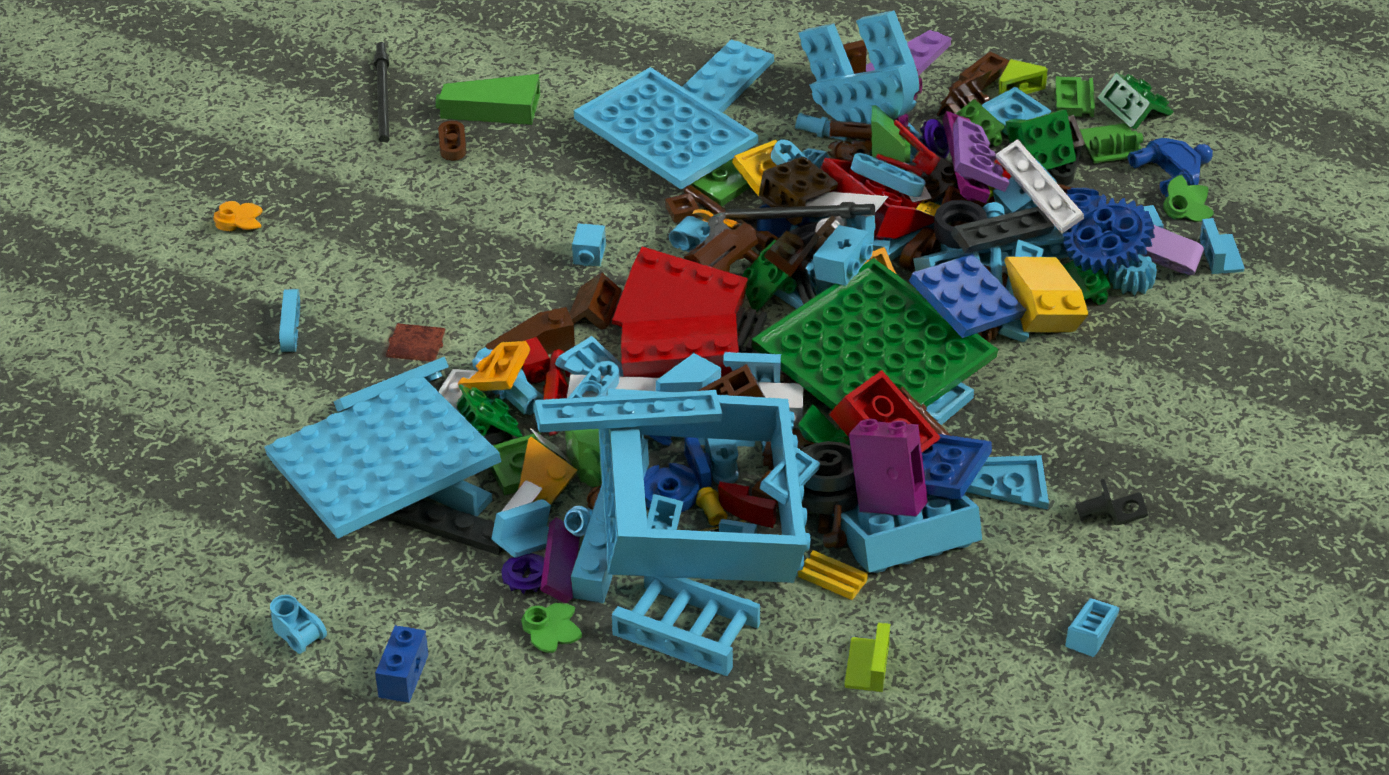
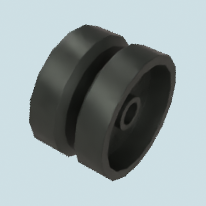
(833, 481)

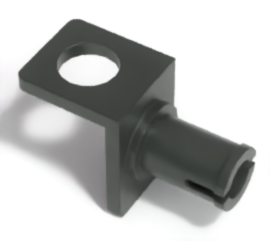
(1103, 504)

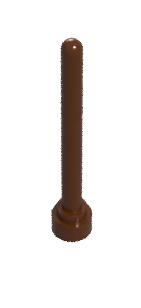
(764, 237)

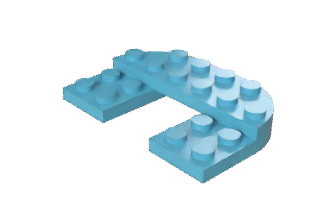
(851, 95)

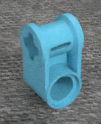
(689, 233)
(723, 459)
(295, 623)

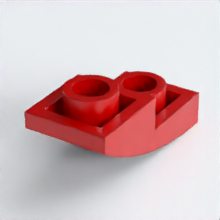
(737, 501)

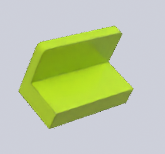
(868, 661)

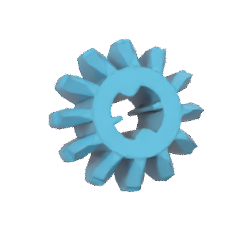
(1136, 278)

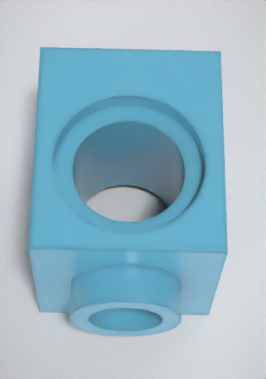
(589, 244)

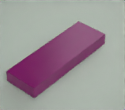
(559, 561)

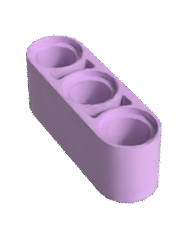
(1175, 251)

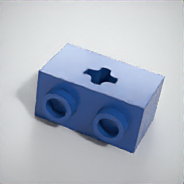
(401, 663)

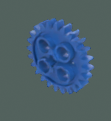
(1109, 236)

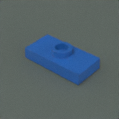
(698, 461)

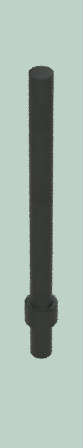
(381, 62)
(845, 210)

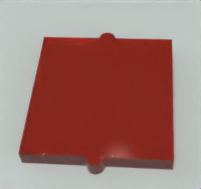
(415, 342)

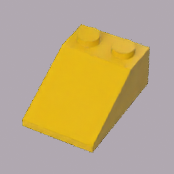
(1047, 294)

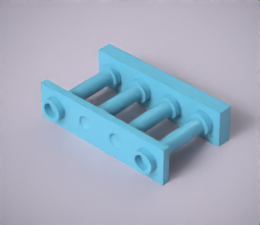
(684, 644)

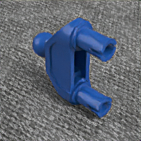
(1175, 158)

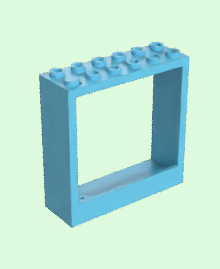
(702, 554)

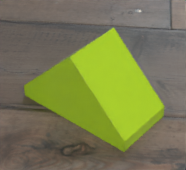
(1023, 76)

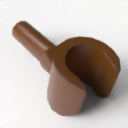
(837, 537)

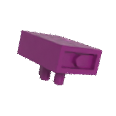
(888, 467)

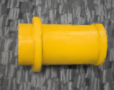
(708, 500)

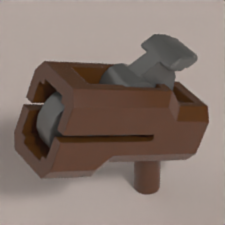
(725, 244)

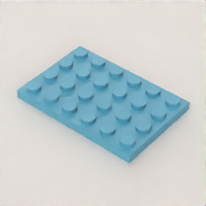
(665, 127)

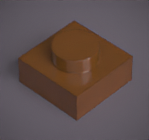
(681, 207)

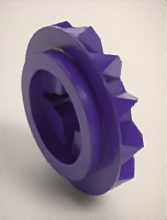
(931, 129)
(516, 567)

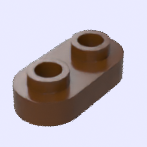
(452, 140)
(920, 245)

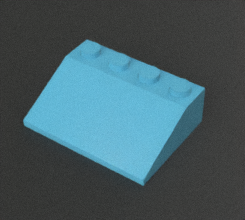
(899, 539)

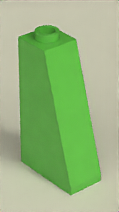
(491, 100)

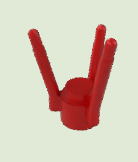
(924, 158)

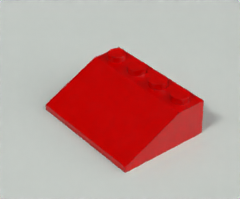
(895, 216)
(676, 288)
(660, 345)

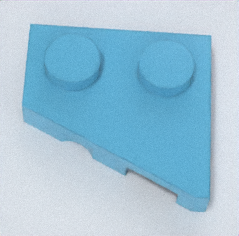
(585, 356)
(763, 366)

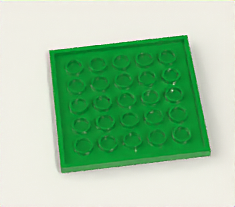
(869, 328)

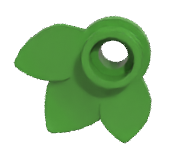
(1189, 199)
(550, 626)

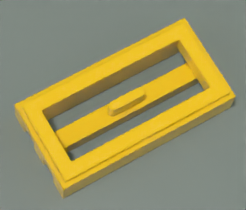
(835, 572)

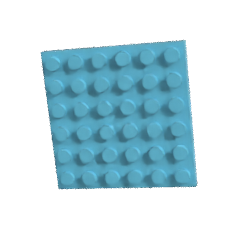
(381, 455)

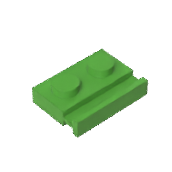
(1074, 95)

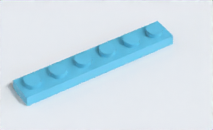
(627, 410)

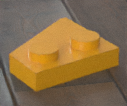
(499, 368)
(546, 471)

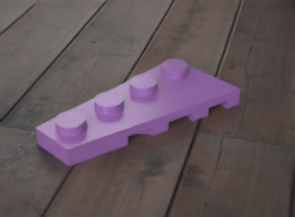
(925, 49)
(974, 157)

